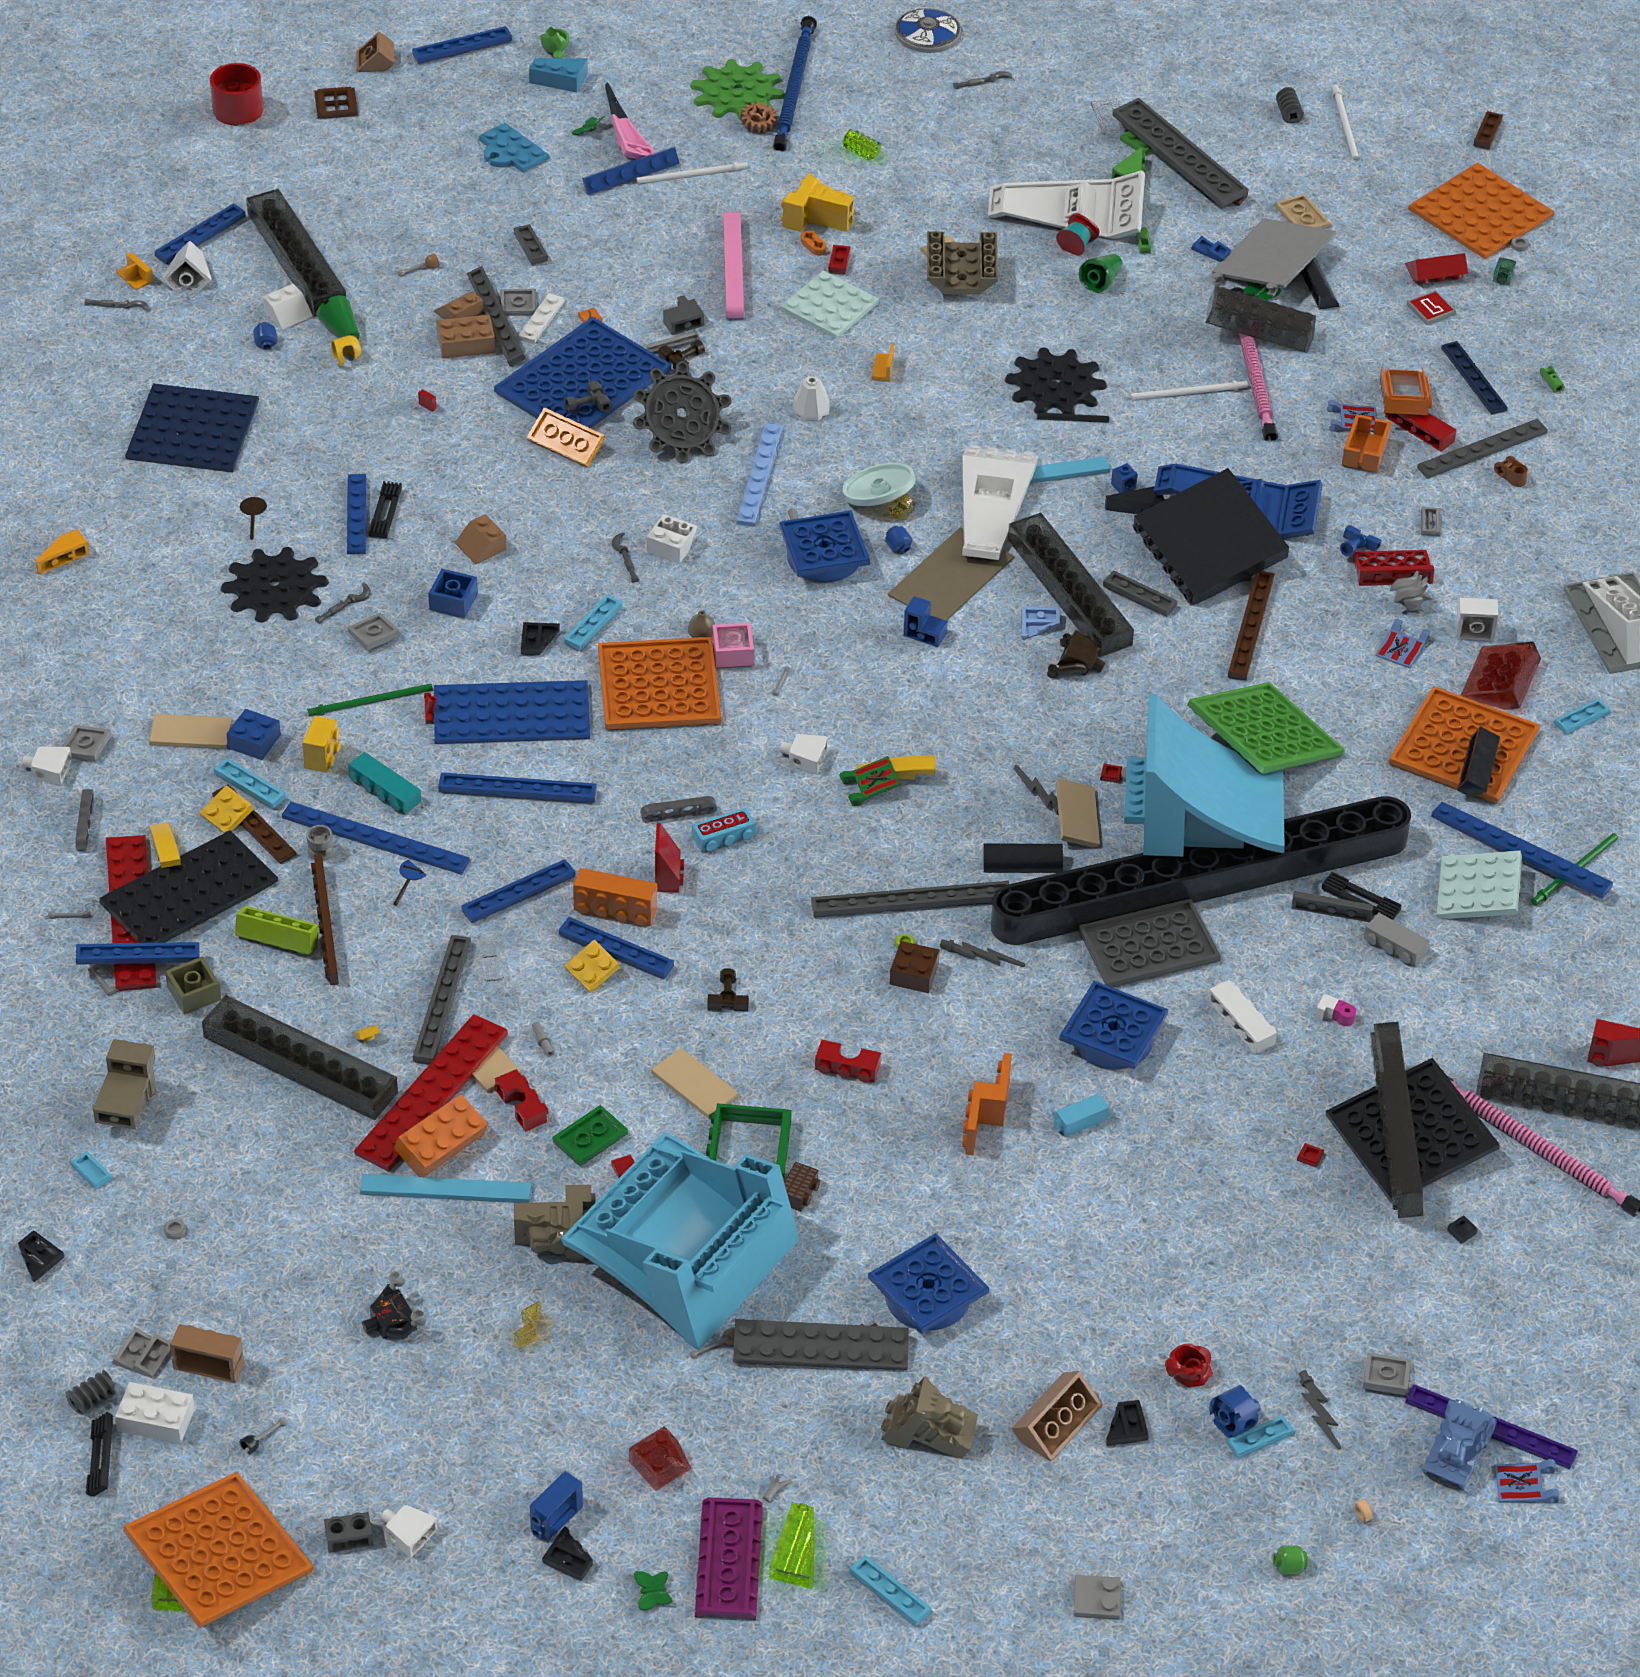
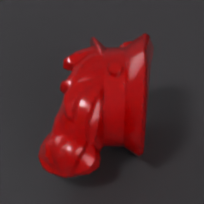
(1189, 1365)

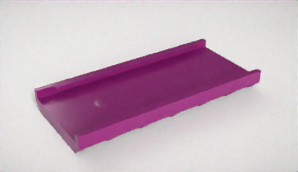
(729, 1558)

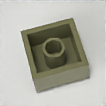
(193, 985)

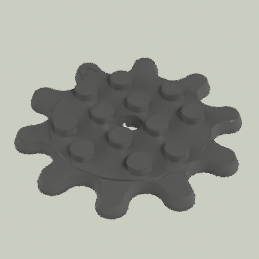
(695, 398)

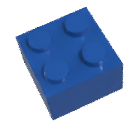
(453, 593)
(253, 734)

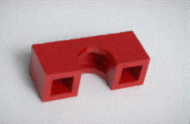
(863, 1067)
(515, 1087)

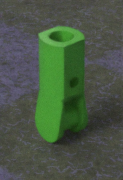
(1143, 241)
(1552, 379)

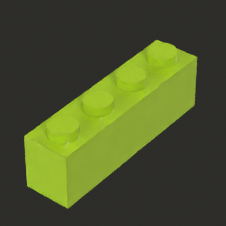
(276, 930)

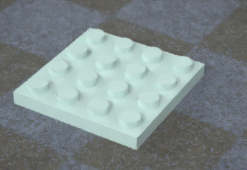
(829, 304)
(1479, 885)

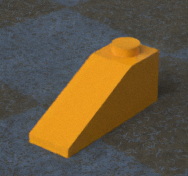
(62, 551)

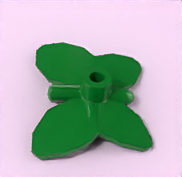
(588, 126)
(1258, 291)
(653, 1589)

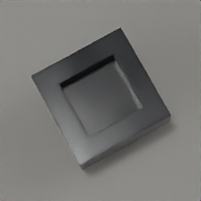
(1462, 1229)

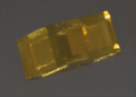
(531, 1319)

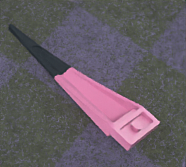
(627, 136)

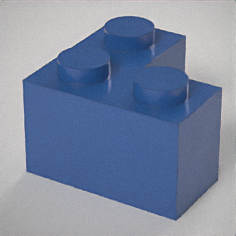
(921, 625)

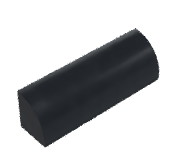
(1319, 285)
(1478, 762)
(1022, 858)

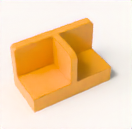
(136, 272)

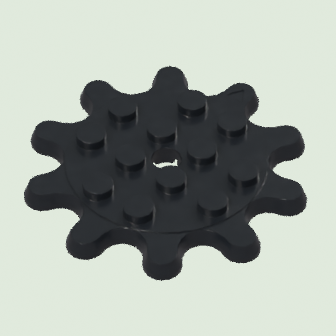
(1037, 383)
(293, 590)

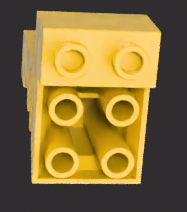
(817, 205)

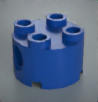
(1234, 1411)

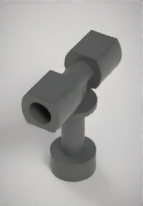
(595, 397)

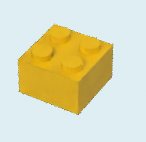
(321, 744)

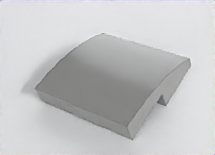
(142, 1353)

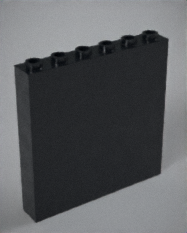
(1210, 536)

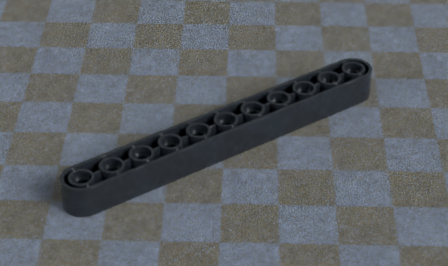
(1139, 882)

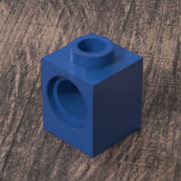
(1124, 478)

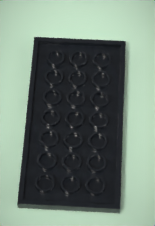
(188, 894)

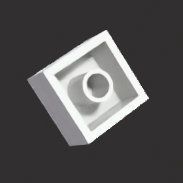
(1476, 619)

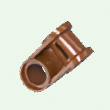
(1512, 471)

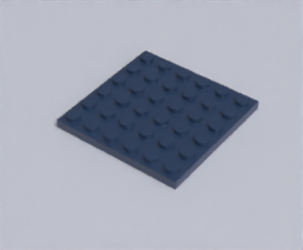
(192, 427)

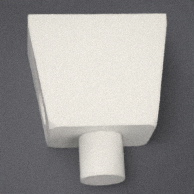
(806, 751)
(49, 764)
(409, 1528)

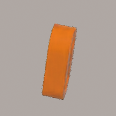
(810, 240)

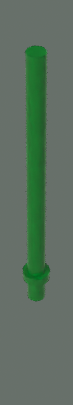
(369, 699)
(1543, 894)

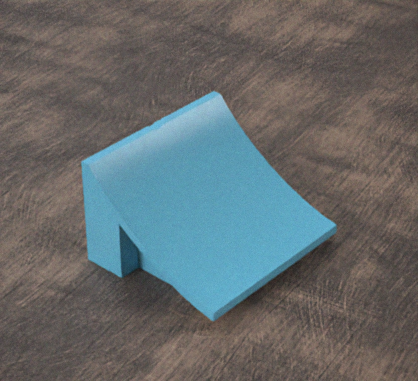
(1199, 791)
(689, 1233)

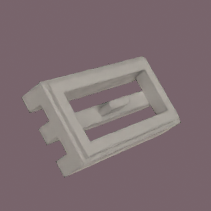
(1429, 531)

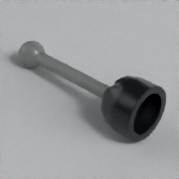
(253, 1441)

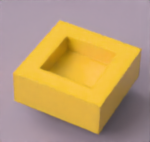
(366, 1033)

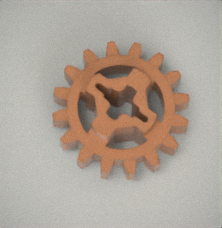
(758, 117)

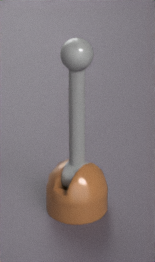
(430, 261)
(727, 1338)

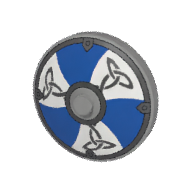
(927, 30)

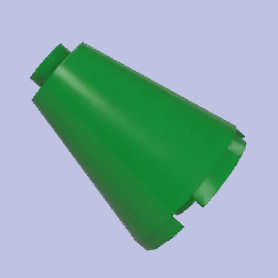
(1098, 271)
(338, 317)

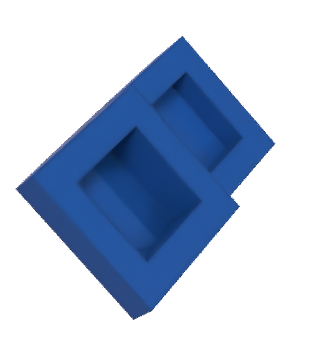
(1215, 251)

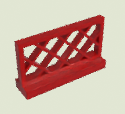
(1386, 573)

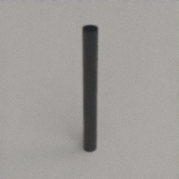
(1072, 417)

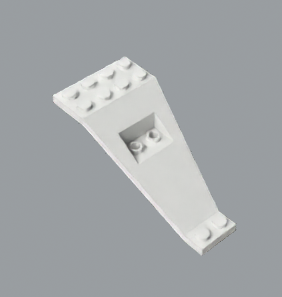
(1109, 203)
(992, 496)

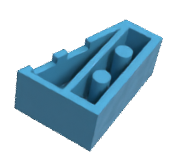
(559, 72)

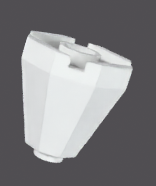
(811, 400)

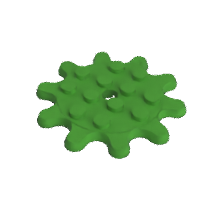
(720, 84)

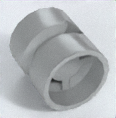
(320, 841)

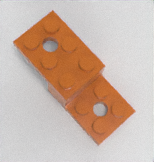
(987, 1104)

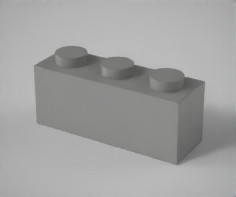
(1396, 939)

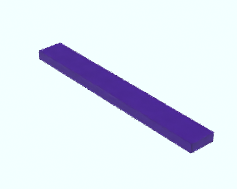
(1503, 1432)

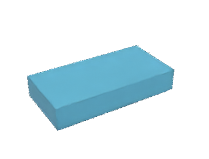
(91, 1170)

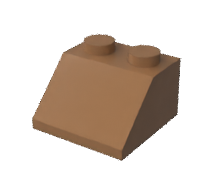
(375, 54)
(463, 306)
(481, 539)

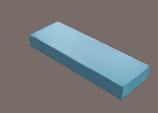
(1582, 716)
(1260, 1437)

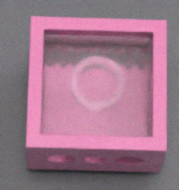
(733, 645)

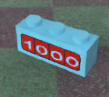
(723, 830)

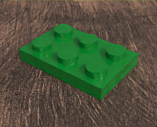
(590, 1135)

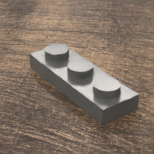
(530, 244)

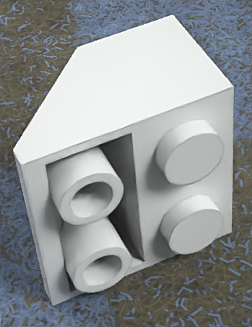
(671, 538)

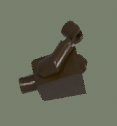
(1077, 657)

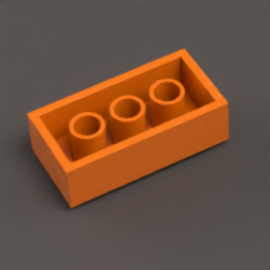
(615, 897)
(440, 1136)

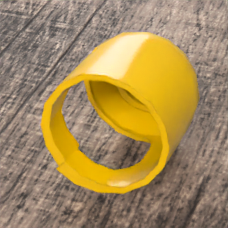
(345, 346)

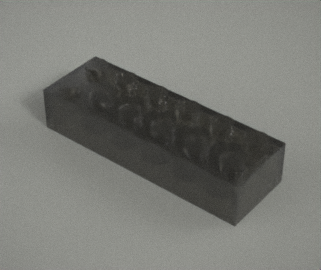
(1261, 319)

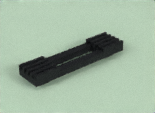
(390, 492)
(1337, 884)
(100, 1429)

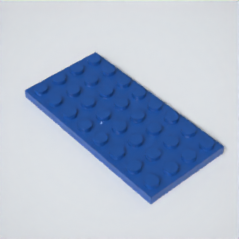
(511, 712)

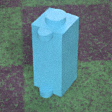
(1081, 1115)

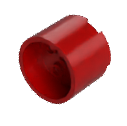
(236, 94)

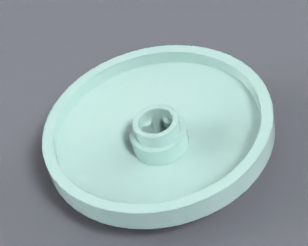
(878, 484)

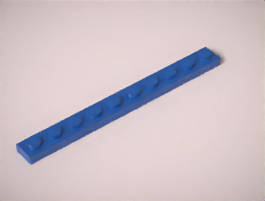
(377, 838)
(1530, 853)

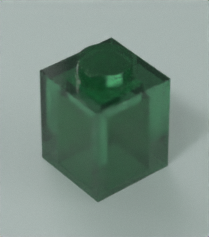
(1504, 271)

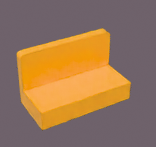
(883, 365)

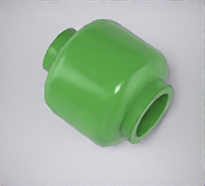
(1290, 1560)

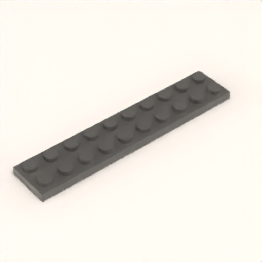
(1180, 152)

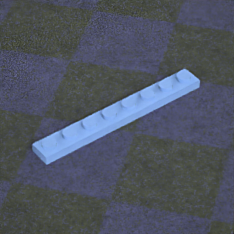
(759, 474)

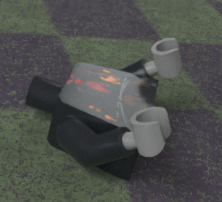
(392, 1313)

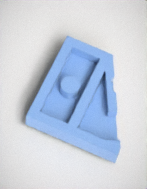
(1039, 620)

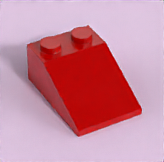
(667, 862)
(1614, 1044)

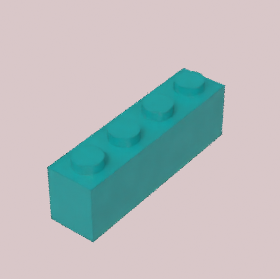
(384, 783)

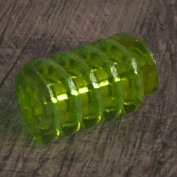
(861, 144)

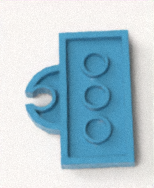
(511, 149)

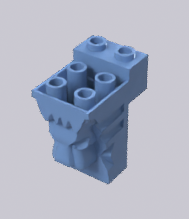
(1459, 1443)

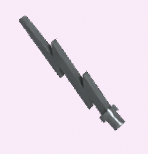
(1035, 784)
(970, 950)
(1313, 1399)

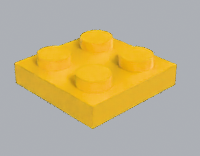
(226, 810)
(592, 966)

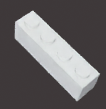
(1242, 1016)

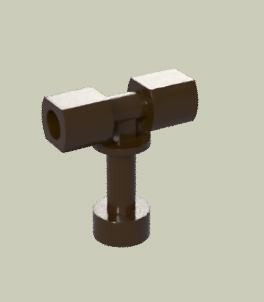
(674, 357)
(727, 997)

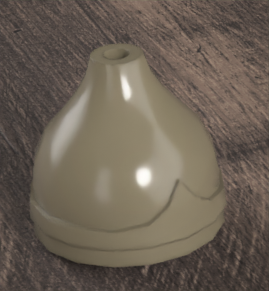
(701, 625)

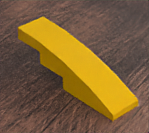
(909, 766)
(165, 845)

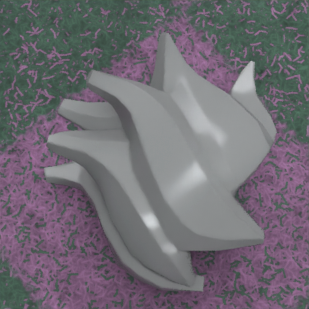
(1411, 591)

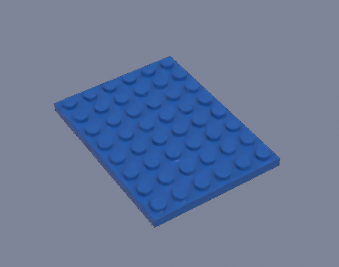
(567, 367)

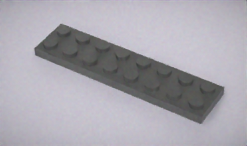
(820, 1345)

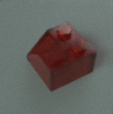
(659, 1458)

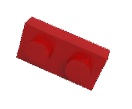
(839, 259)

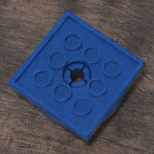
(824, 546)
(1113, 1027)
(928, 1285)

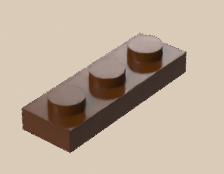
(1488, 130)

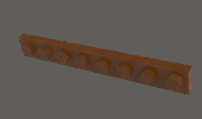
(1251, 625)
(324, 914)

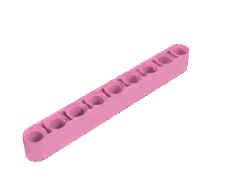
(733, 265)

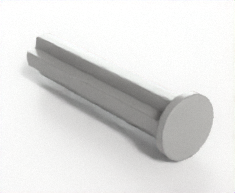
(674, 341)

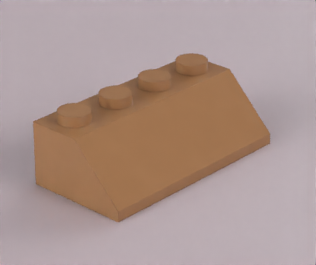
(1057, 1415)

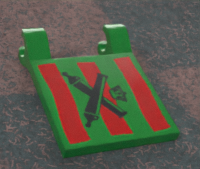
(871, 779)

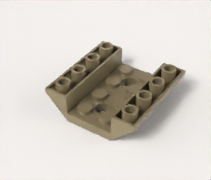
(977, 266)

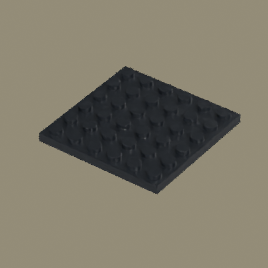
(1444, 1127)

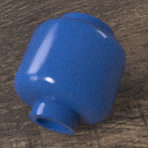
(265, 335)
(898, 539)

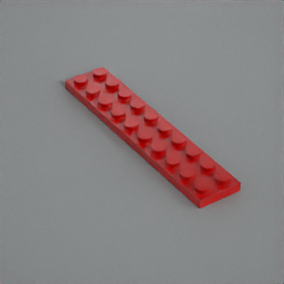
(126, 863)
(432, 1089)

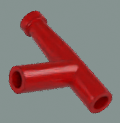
(430, 702)

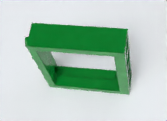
(751, 1114)

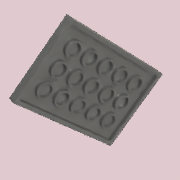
(1149, 943)

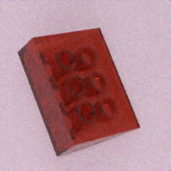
(1502, 674)

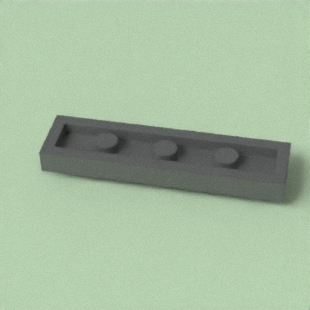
(1139, 593)
(1332, 906)

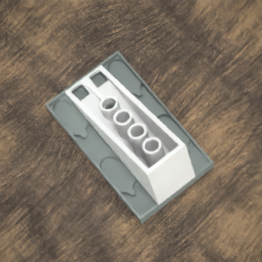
(1610, 615)

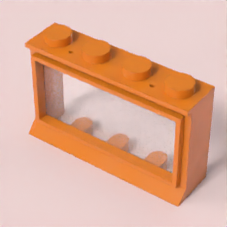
(1405, 391)

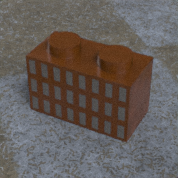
(800, 1184)

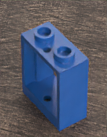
(556, 1506)

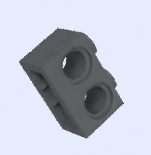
(347, 1534)

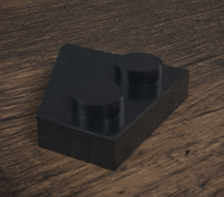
(537, 636)
(39, 1254)
(1127, 1424)
(568, 1556)

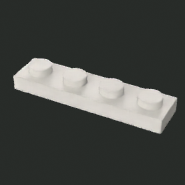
(541, 318)

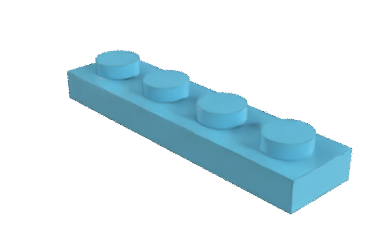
(593, 622)
(249, 783)
(890, 1590)

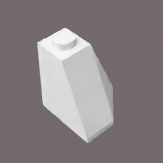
(187, 270)

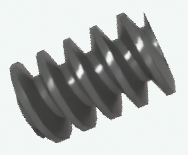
(1289, 105)
(90, 1391)

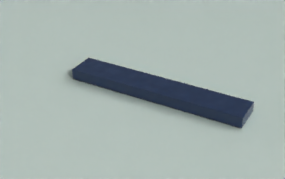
(1474, 377)

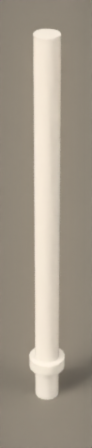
(1337, 94)
(690, 173)
(1190, 390)

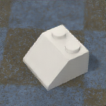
(287, 307)

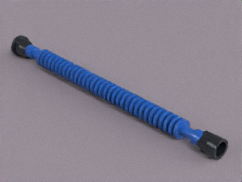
(808, 25)

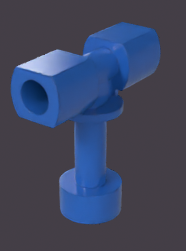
(1358, 540)

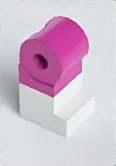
(1336, 1010)

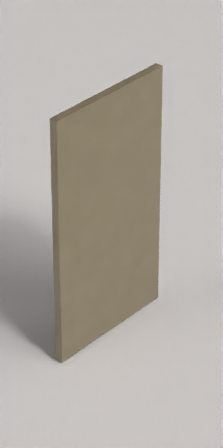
(948, 577)

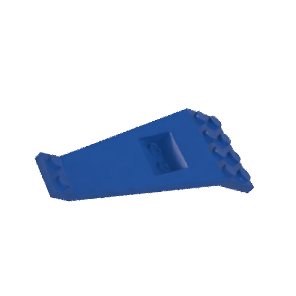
(1289, 507)

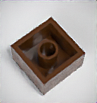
(914, 967)

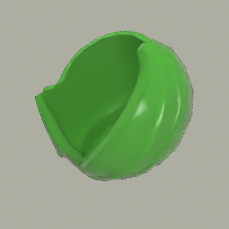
(555, 41)

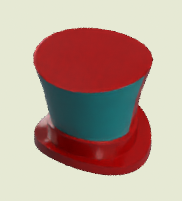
(1077, 234)

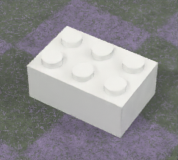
(155, 1412)

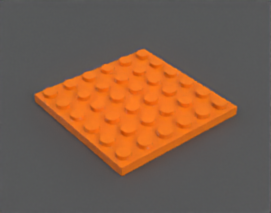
(1481, 210)
(659, 683)
(1441, 734)
(218, 1549)

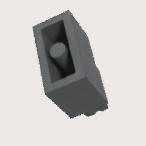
(684, 316)

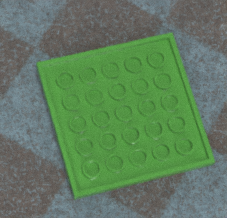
(1265, 727)

